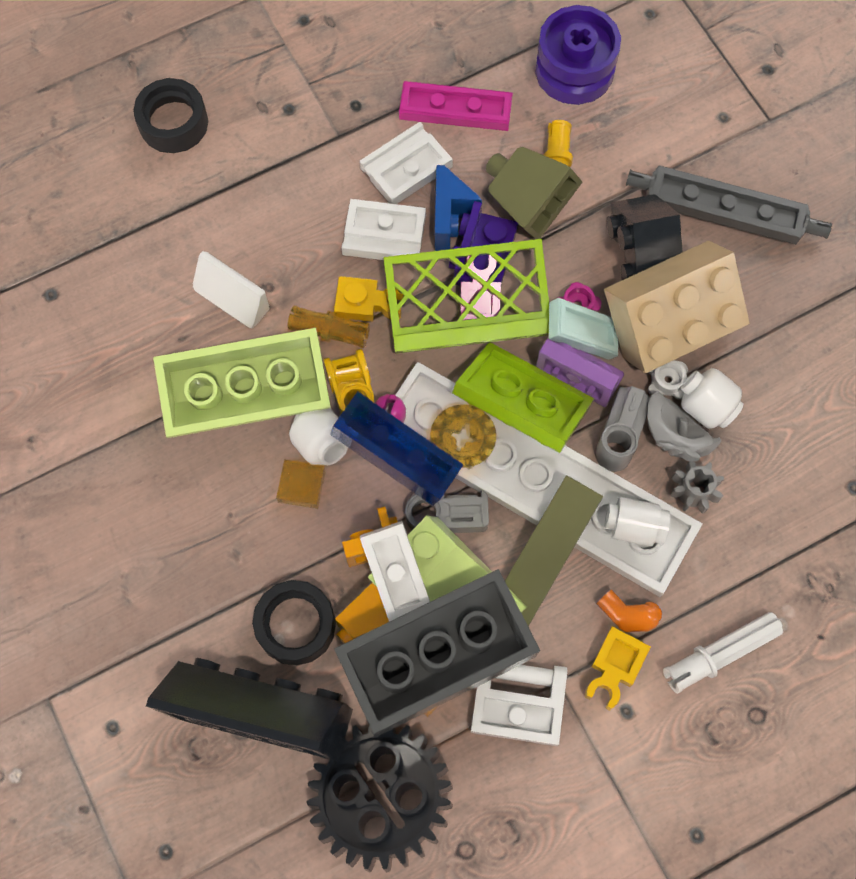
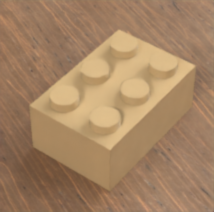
(677, 306)

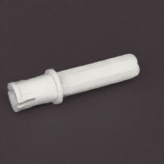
(723, 652)

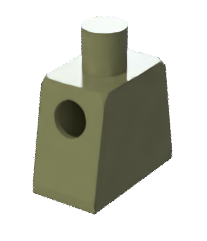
(531, 188)

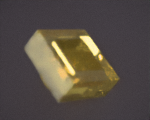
(301, 484)

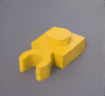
(361, 299)
(619, 661)

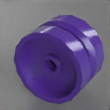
(577, 54)

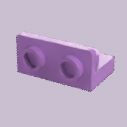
(580, 370)

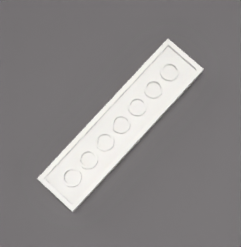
(528, 474)

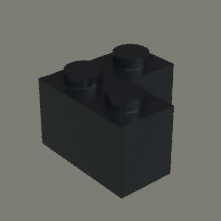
(645, 231)

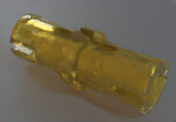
(329, 326)

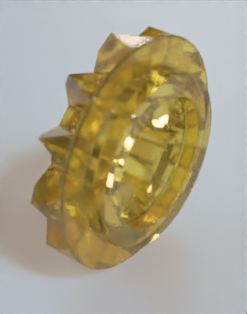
(454, 421)

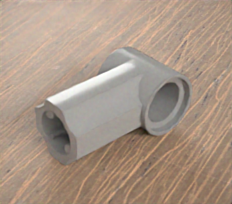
(623, 427)

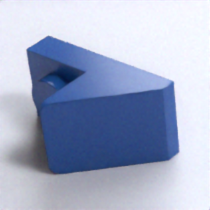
(452, 201)

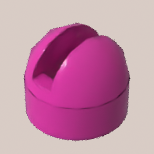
(398, 409)

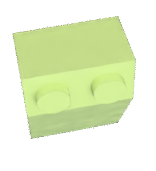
(444, 559)

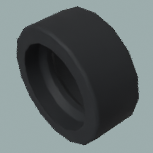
(165, 92)
(274, 597)

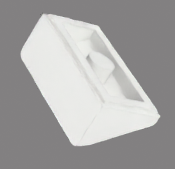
(230, 290)

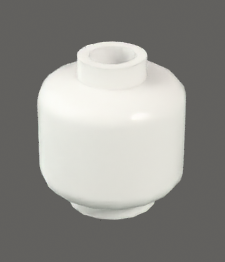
(711, 398)
(312, 437)

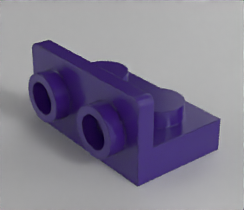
(482, 230)

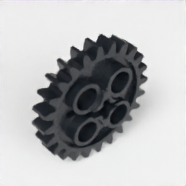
(347, 819)

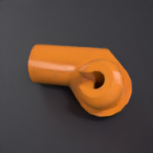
(630, 617)

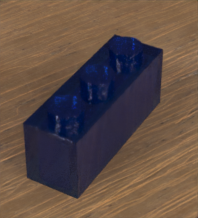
(396, 449)

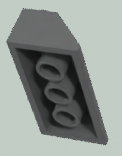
(437, 652)

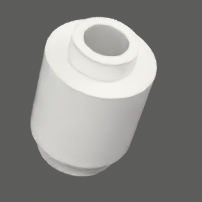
(637, 521)

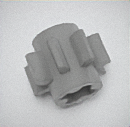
(692, 496)

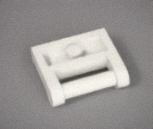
(522, 715)

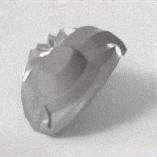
(677, 430)

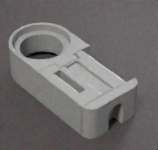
(457, 512)

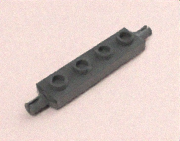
(730, 205)

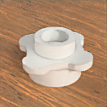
(676, 371)

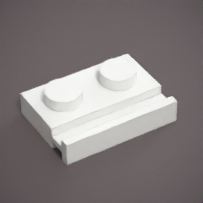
(405, 163)
(382, 229)

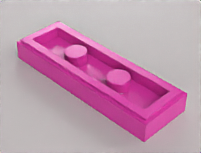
(455, 106)

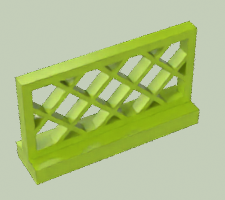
(470, 331)

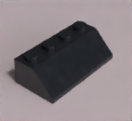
(254, 708)

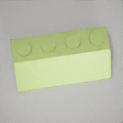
(241, 382)

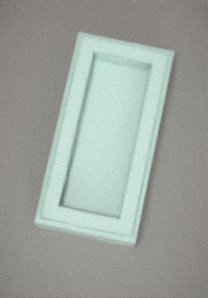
(582, 329)

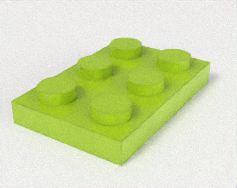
(523, 396)

